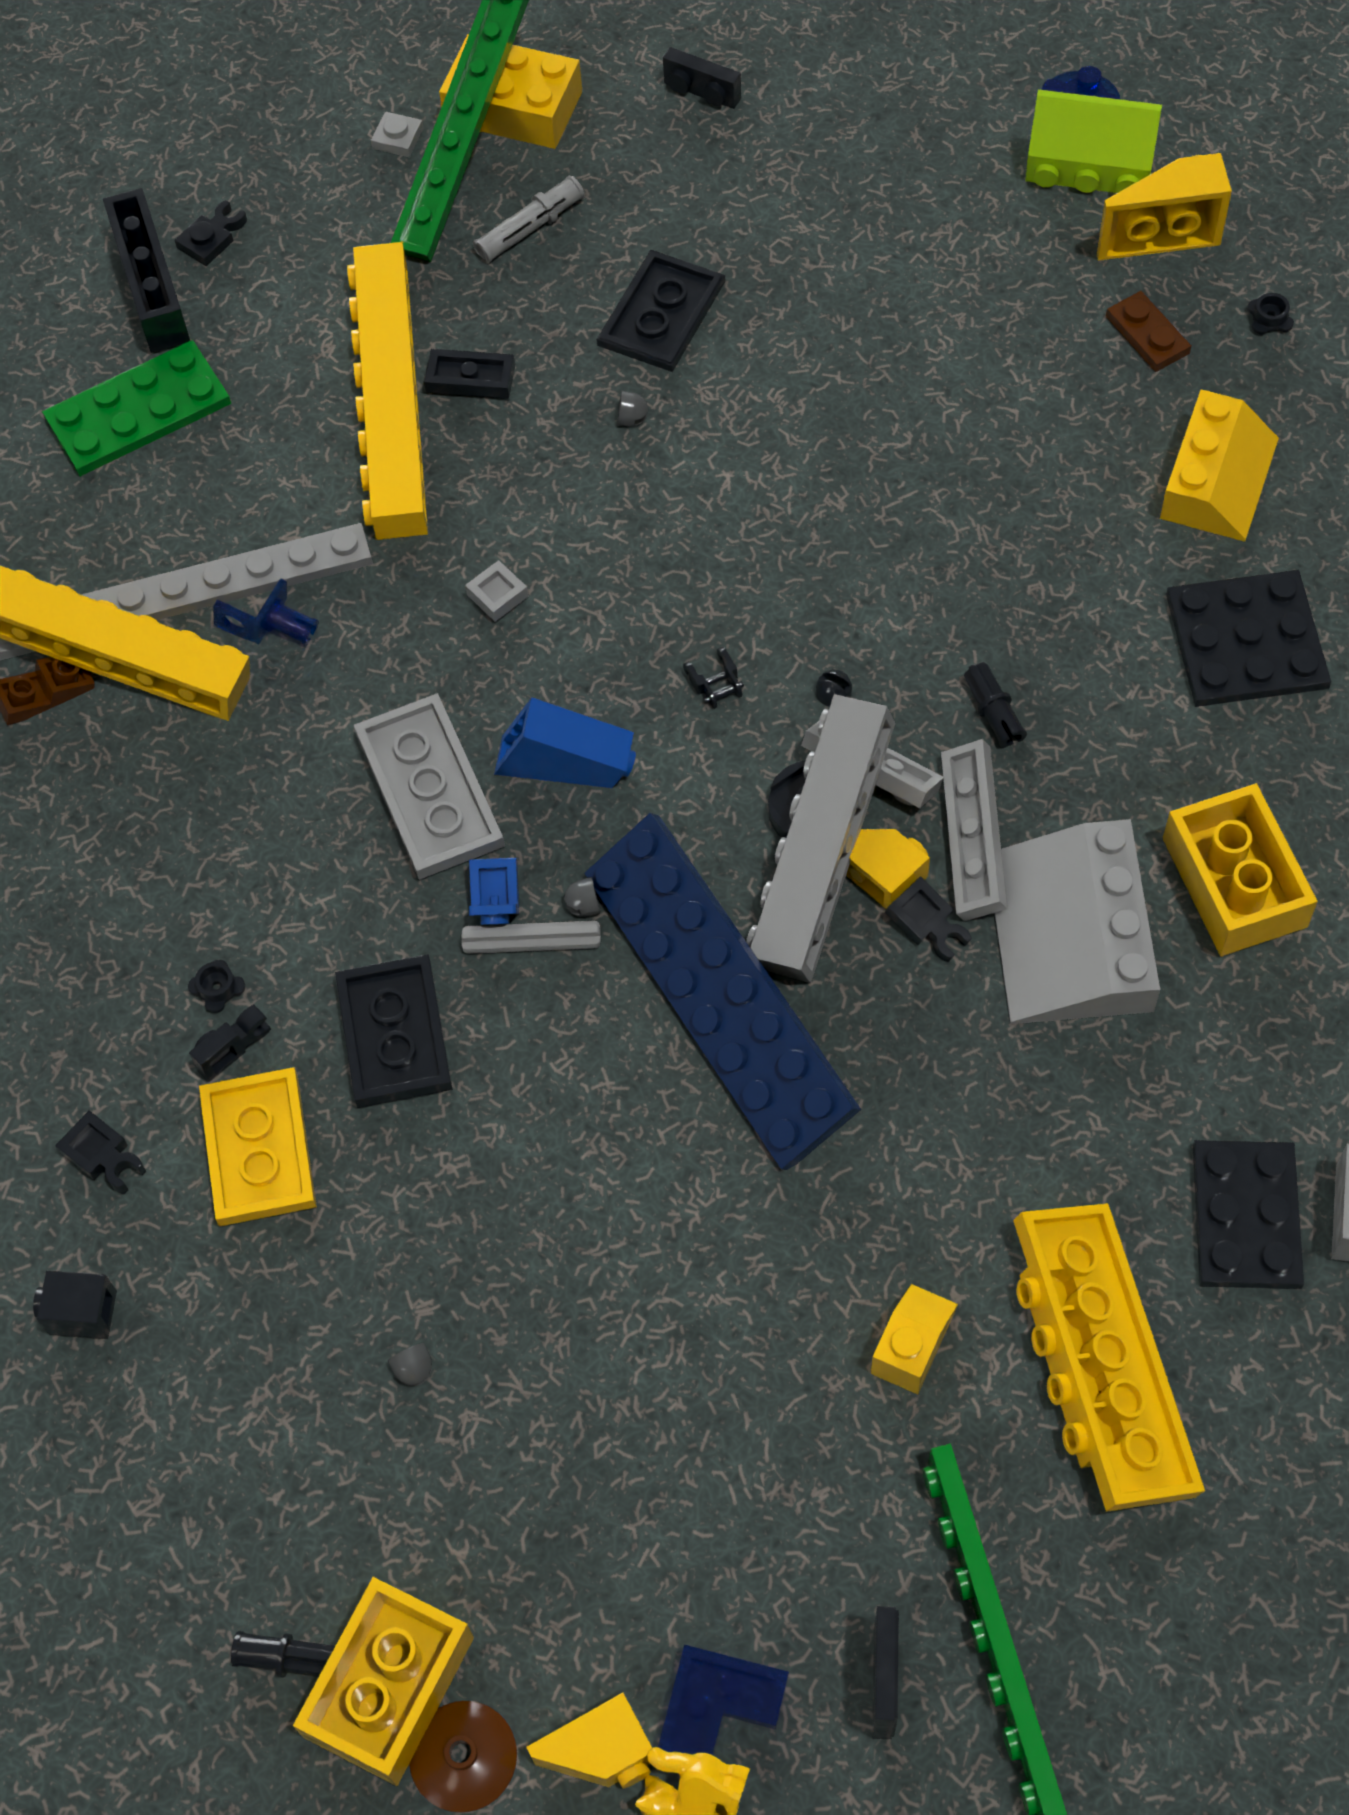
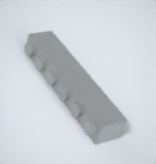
(821, 837)

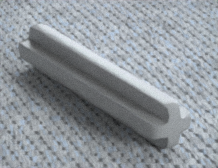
(531, 937)

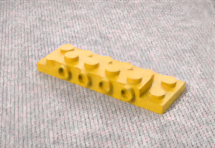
(1103, 1358)

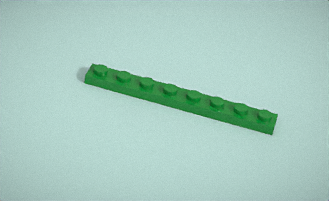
(458, 126)
(992, 1634)

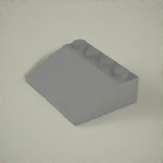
(1076, 926)

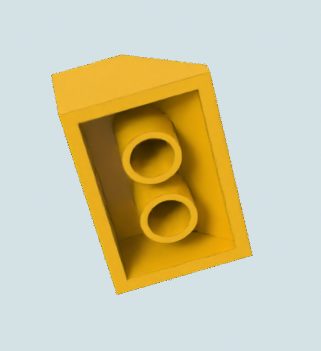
(1220, 467)

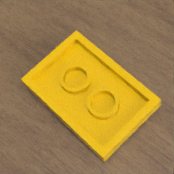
(257, 1147)

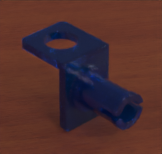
(271, 616)

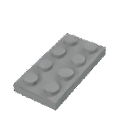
(429, 786)

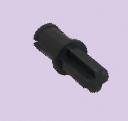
(994, 704)
(279, 1654)

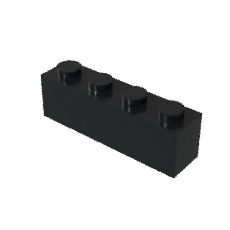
(146, 270)

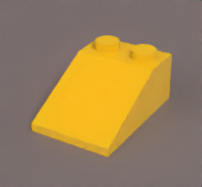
(1168, 210)

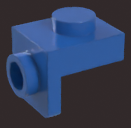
(494, 889)

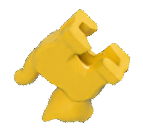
(704, 1786)

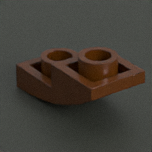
(42, 689)

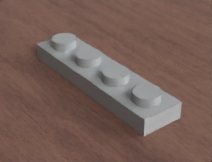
(973, 830)

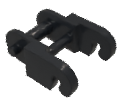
(702, 685)

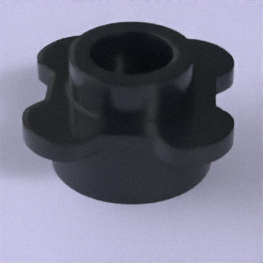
(1270, 304)
(207, 976)

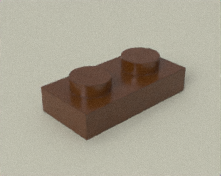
(1148, 331)

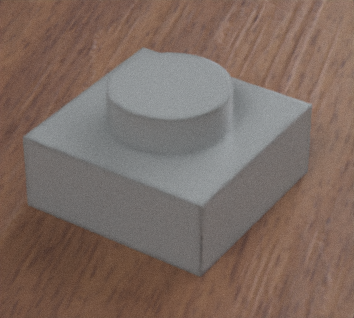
(397, 134)
(496, 590)

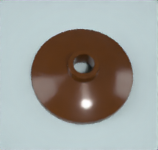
(478, 1779)

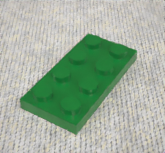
(136, 407)

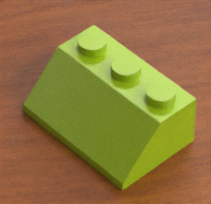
(1091, 141)

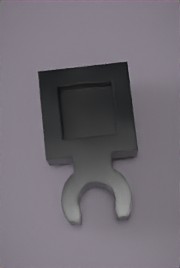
(208, 237)
(923, 915)
(225, 1045)
(98, 1148)

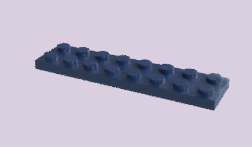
(722, 992)

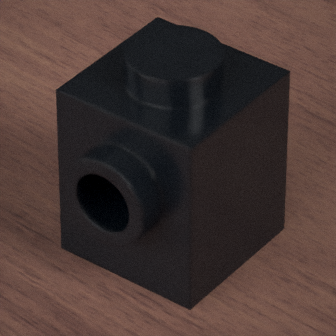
(75, 1304)

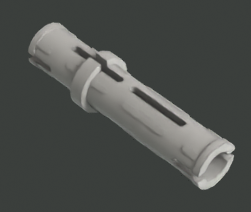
(542, 209)

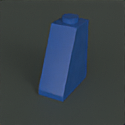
(564, 747)

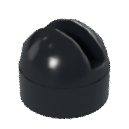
(829, 684)

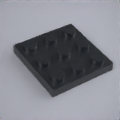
(1248, 638)

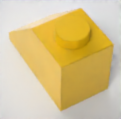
(886, 863)
(912, 1338)
(598, 1746)

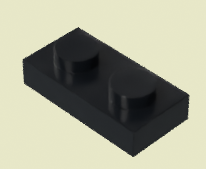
(702, 78)
(469, 373)

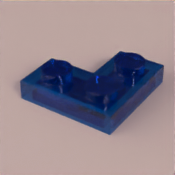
(716, 1687)

